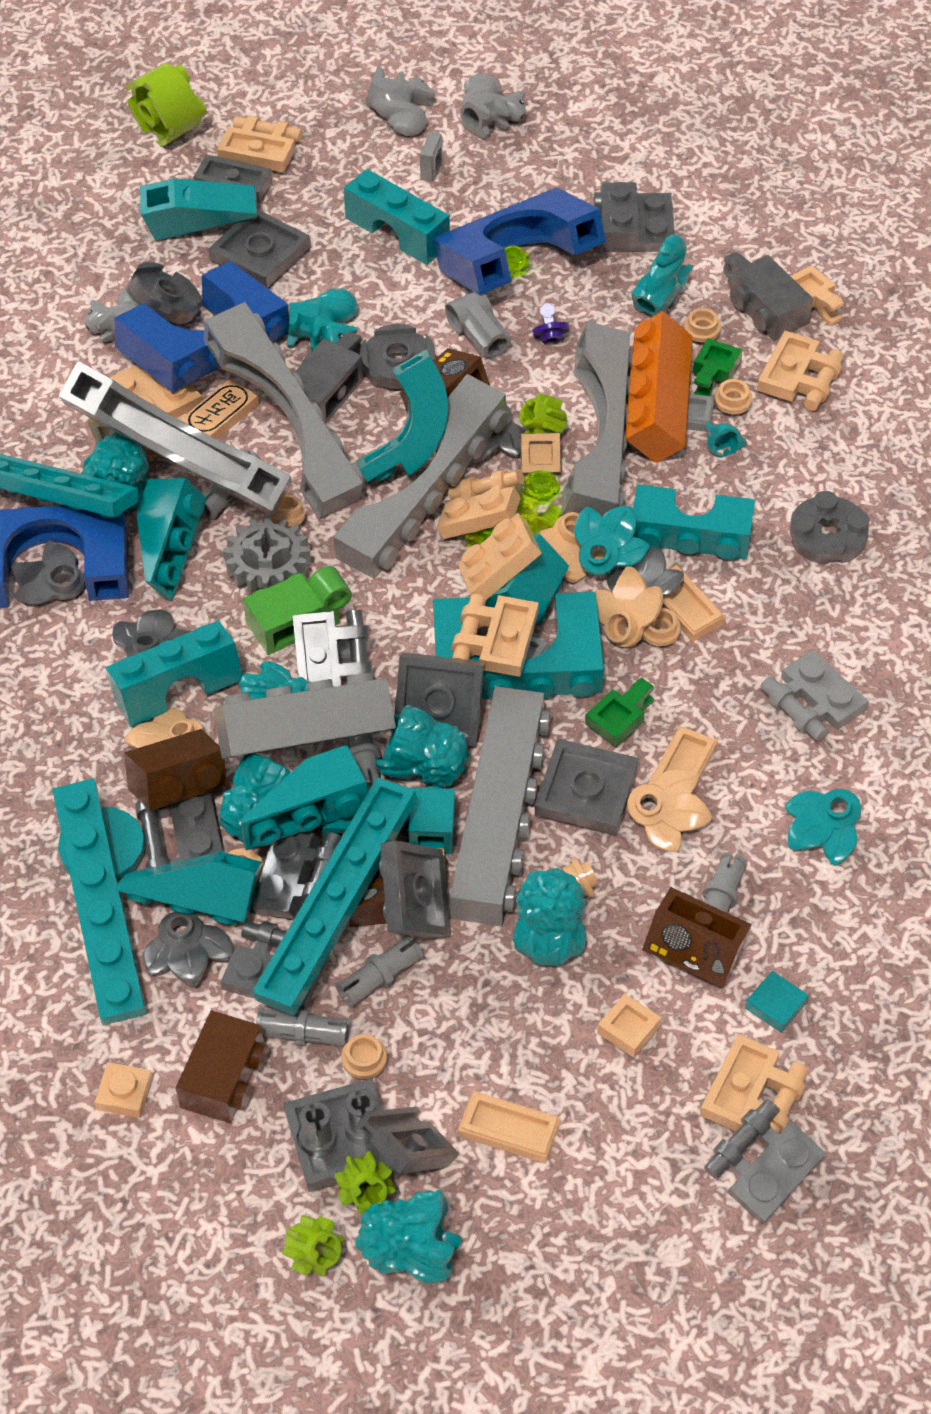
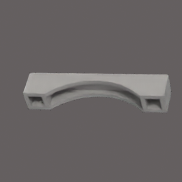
(243, 348)
(602, 369)
(175, 440)
(377, 531)

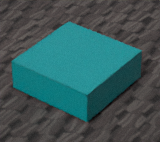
(776, 1001)

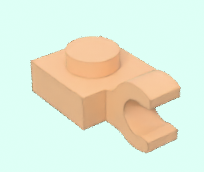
(822, 292)

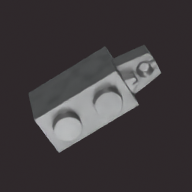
(767, 294)
(332, 373)

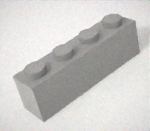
(303, 717)

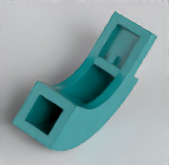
(423, 425)

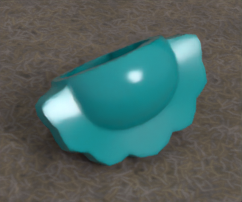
(725, 434)

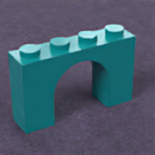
(566, 668)

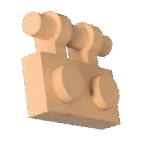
(260, 142)
(788, 370)
(480, 503)
(508, 633)
(742, 1081)

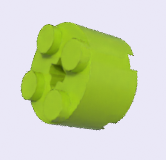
(165, 103)

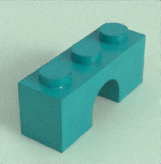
(376, 201)
(719, 532)
(143, 679)
(428, 823)

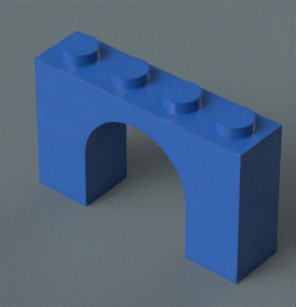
(476, 250)
(181, 355)
(97, 538)

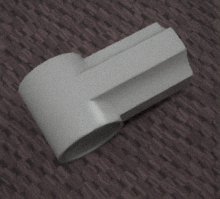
(476, 319)

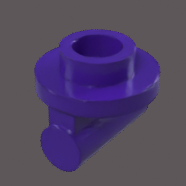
(550, 329)

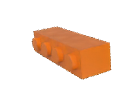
(659, 387)

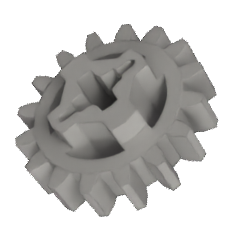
(266, 554)

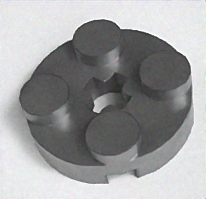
(167, 295)
(379, 351)
(833, 511)

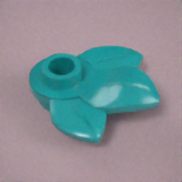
(610, 534)
(820, 826)

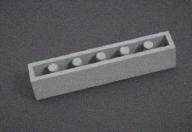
(497, 807)

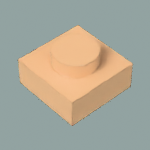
(540, 452)
(629, 1025)
(123, 1090)

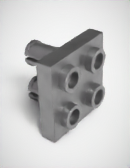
(327, 1130)

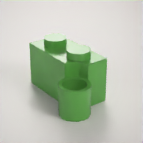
(272, 609)

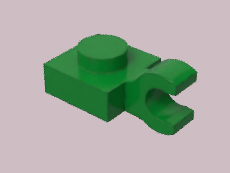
(714, 363)
(620, 715)

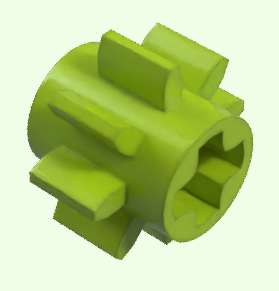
(543, 415)
(361, 1170)
(312, 1245)

